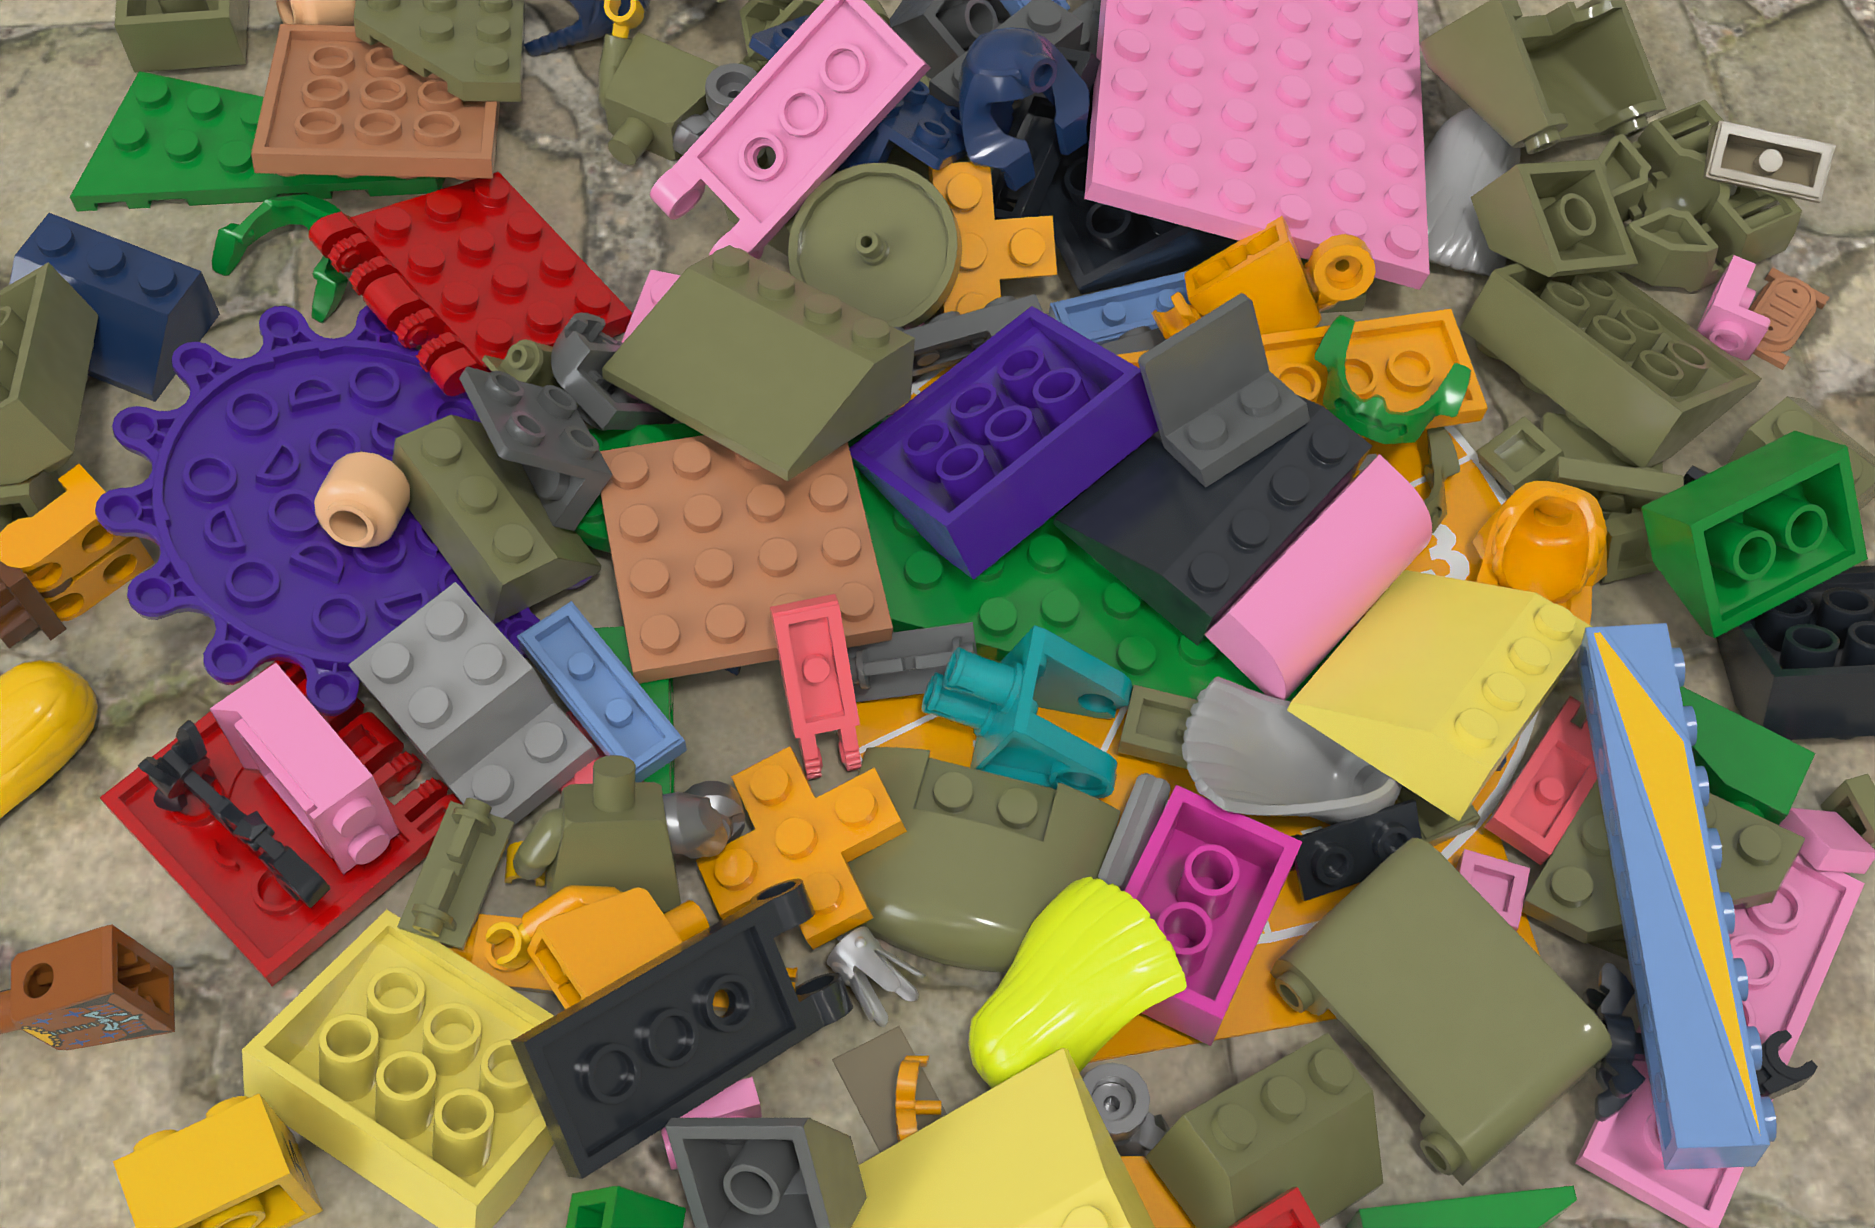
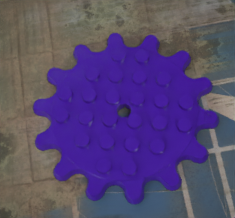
(239, 495)

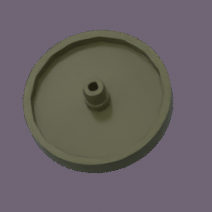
(878, 243)

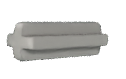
(1134, 829)

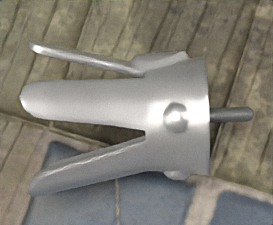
(862, 955)

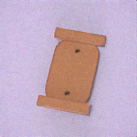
(1790, 308)

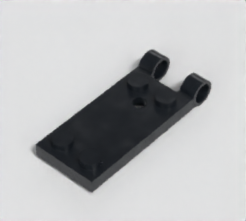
(656, 1048)

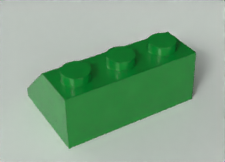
(1758, 530)

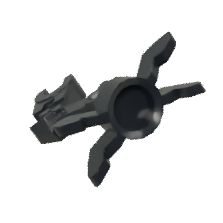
(188, 768)
(1621, 1079)

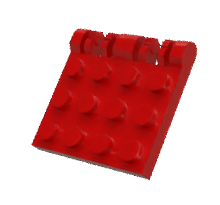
(465, 275)
(231, 880)

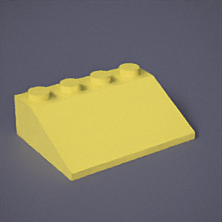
(1441, 682)
(409, 1075)
(1008, 1160)

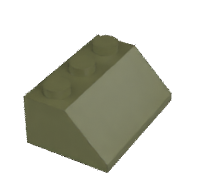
(487, 518)
(1283, 1128)

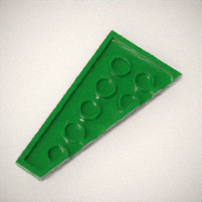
(197, 147)

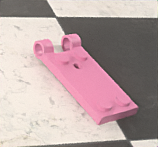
(806, 104)

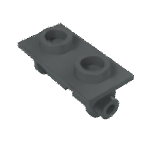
(906, 661)

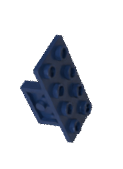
(915, 124)

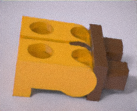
(62, 562)

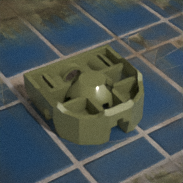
(1668, 239)

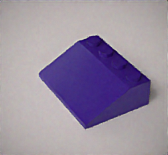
(1007, 438)

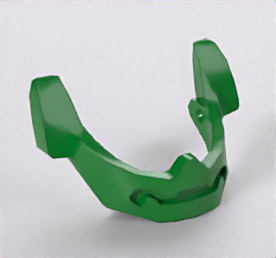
(273, 214)
(1371, 416)

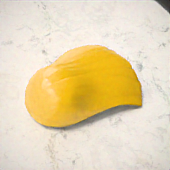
(43, 723)

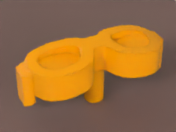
(906, 1106)

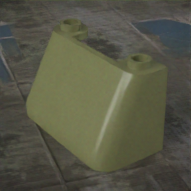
(1548, 73)
(1446, 1005)

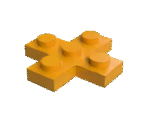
(990, 247)
(803, 840)

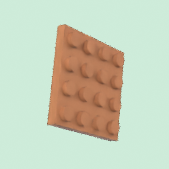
(359, 112)
(718, 540)

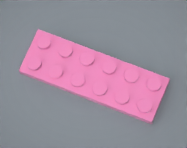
(1786, 961)

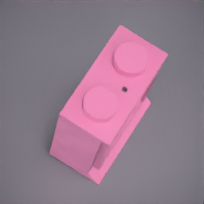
(307, 766)

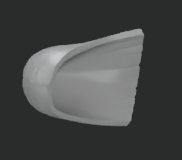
(1457, 165)
(1268, 762)

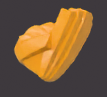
(1546, 543)

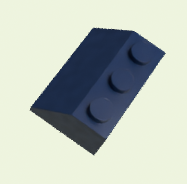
(140, 298)

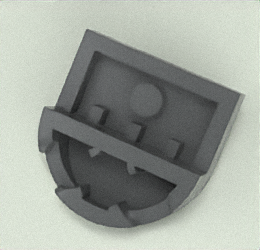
(578, 366)

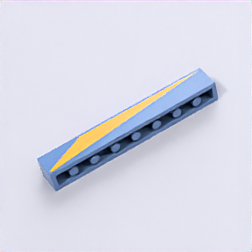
(1671, 902)

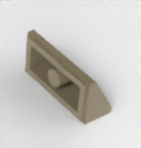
(1767, 161)

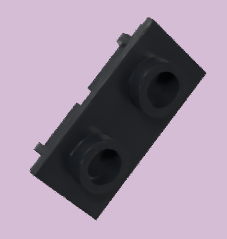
(1352, 848)

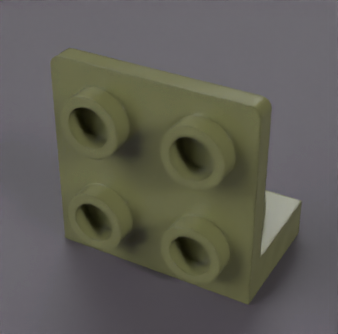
(1597, 470)

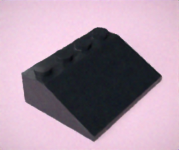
(1113, 245)
(1203, 547)
(1809, 661)

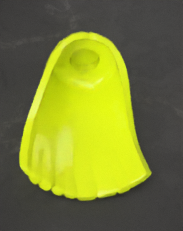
(1074, 981)

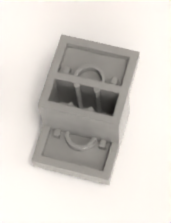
(474, 707)

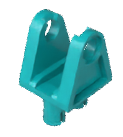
(1004, 704)

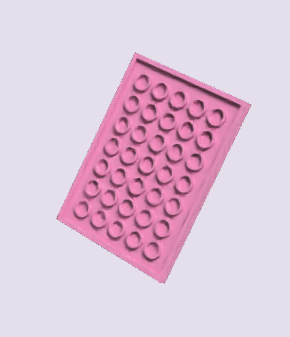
(1266, 114)

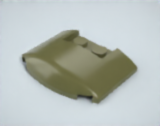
(974, 857)

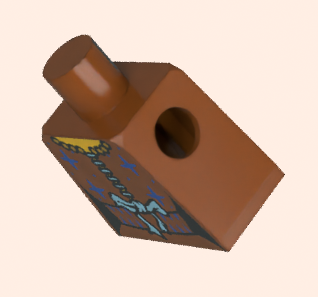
(89, 991)

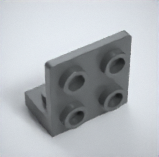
(1217, 393)
(545, 436)

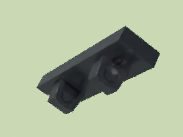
(1037, 126)

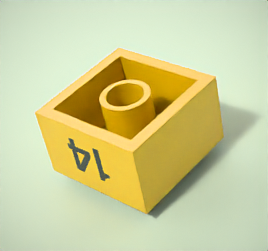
(220, 1172)

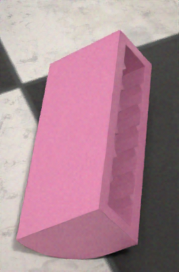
(1325, 580)

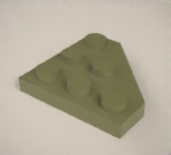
(464, 42)
(1578, 881)

